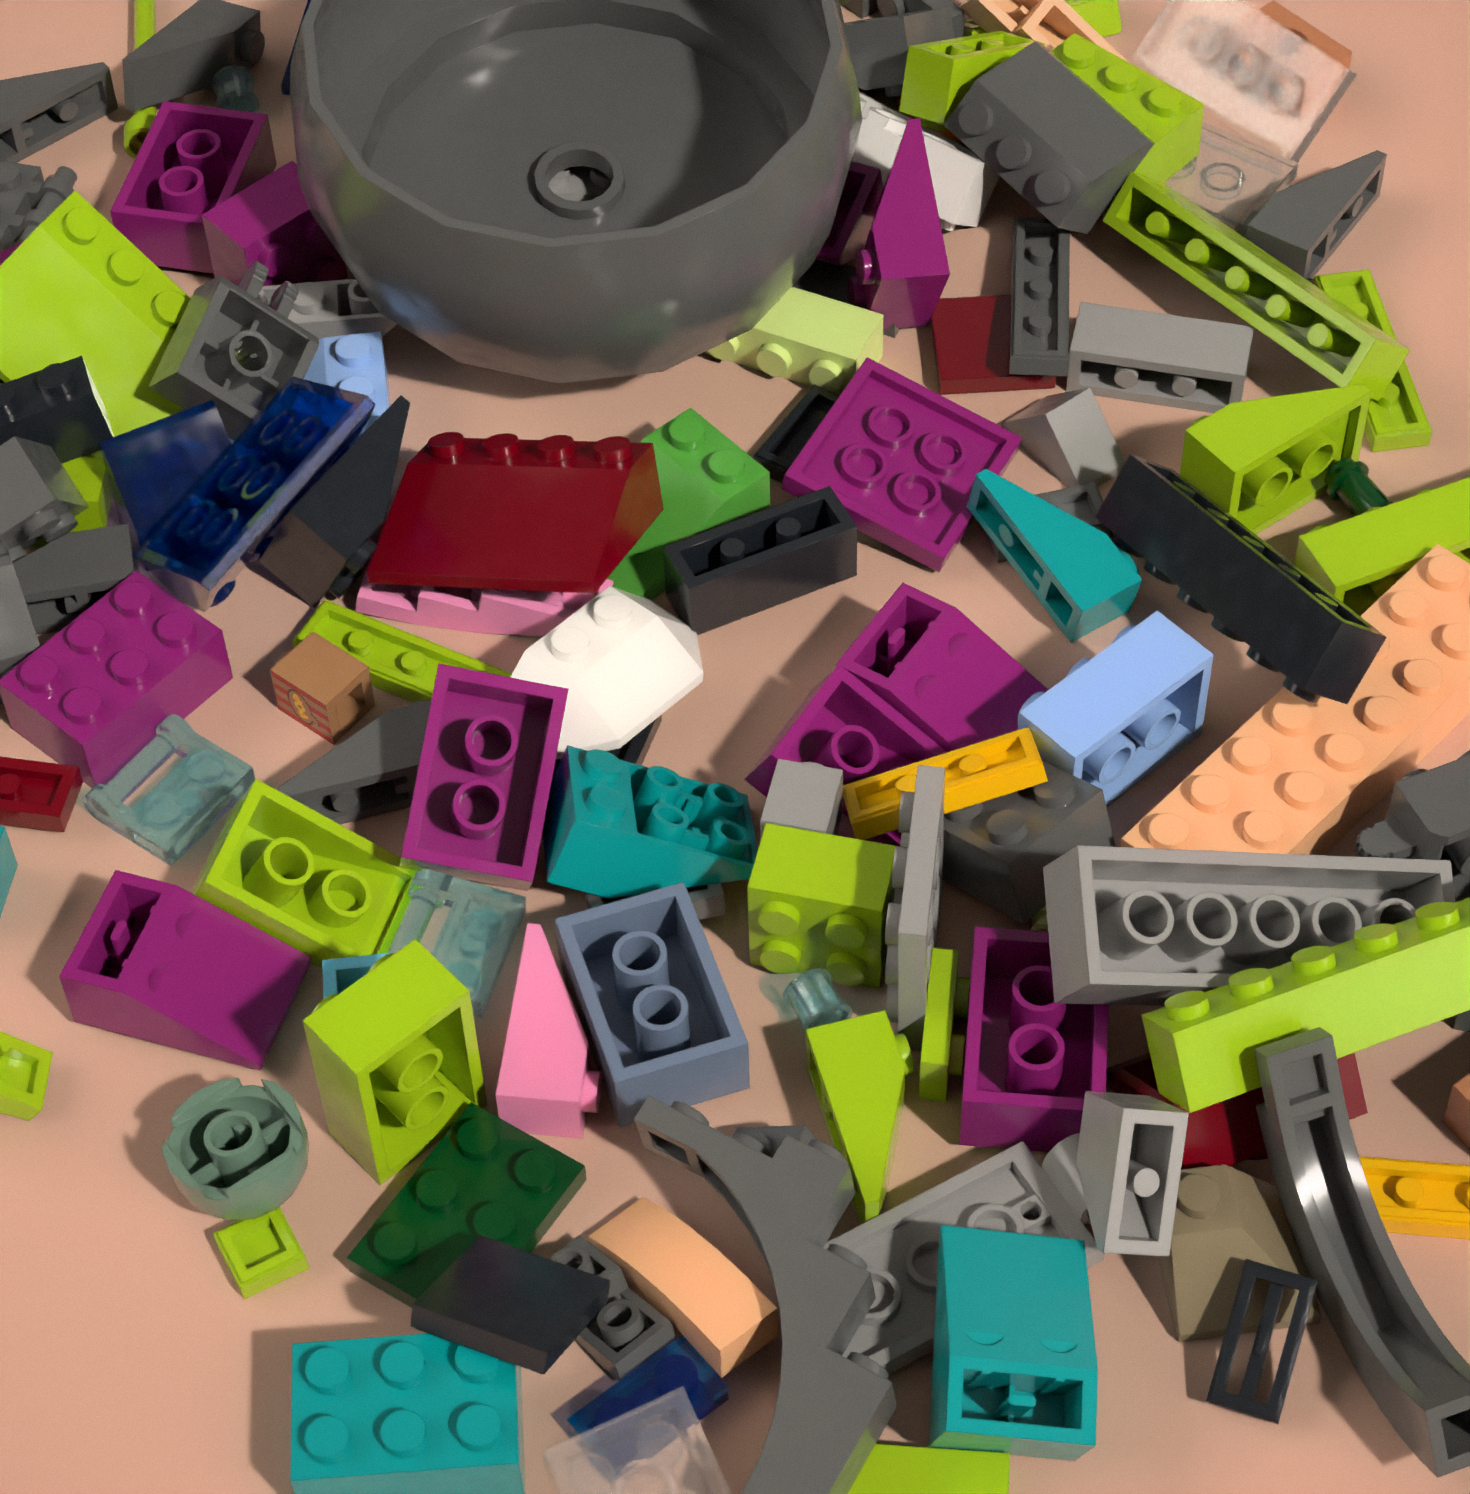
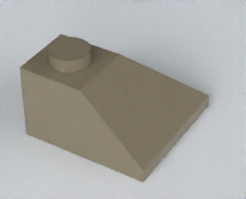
(1216, 1227)

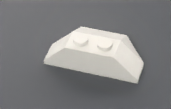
(621, 668)

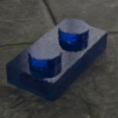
(664, 1372)

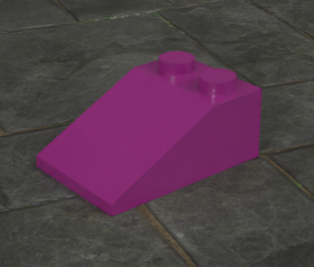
(904, 252)
(848, 730)

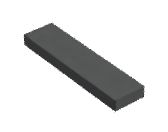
(1039, 298)

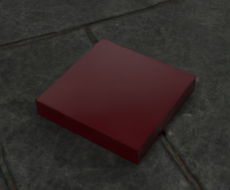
(974, 347)

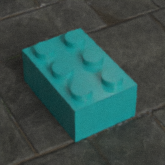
(404, 1418)

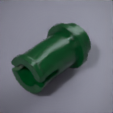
(1351, 485)

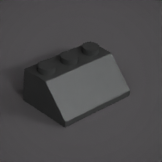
(1050, 137)

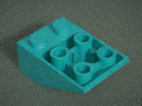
(641, 828)
(1013, 1345)

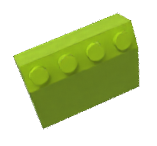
(95, 296)

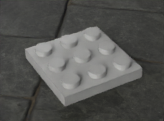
(916, 906)

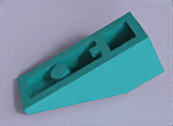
(1059, 557)

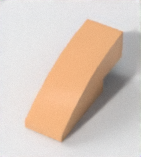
(1034, 19)
(689, 1284)

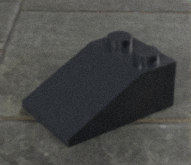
(332, 525)

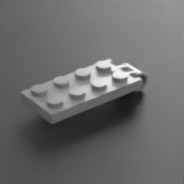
(905, 1240)

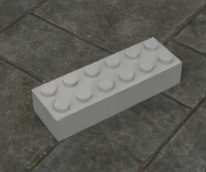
(1180, 920)

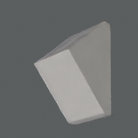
(1069, 438)

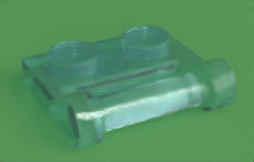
(183, 802)
(474, 933)

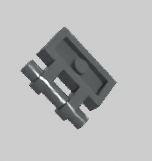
(23, 189)

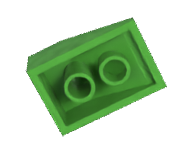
(702, 487)

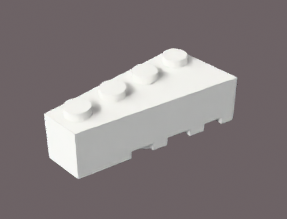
(958, 175)

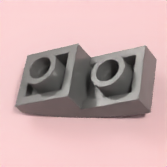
(627, 1326)

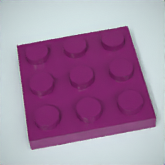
(901, 462)

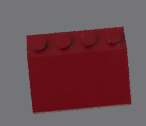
(517, 513)

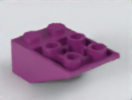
(940, 670)
(181, 973)

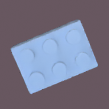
(1124, 707)

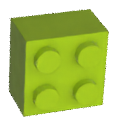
(820, 905)

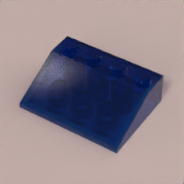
(251, 489)

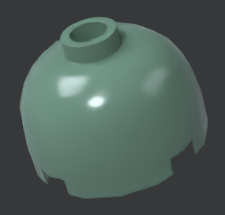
(237, 1149)

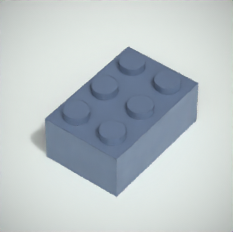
(652, 1002)

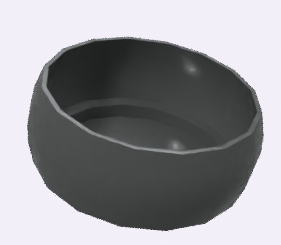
(446, 119)

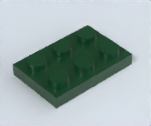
(472, 1184)

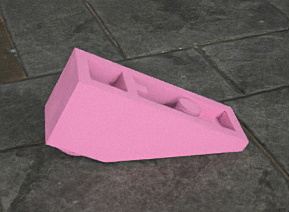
(546, 1058)

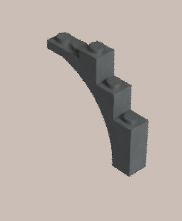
(825, 1404)

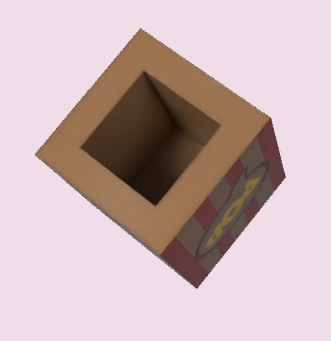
(322, 687)

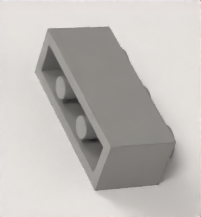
(1158, 358)

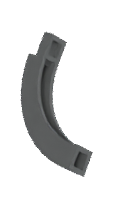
(1344, 1245)

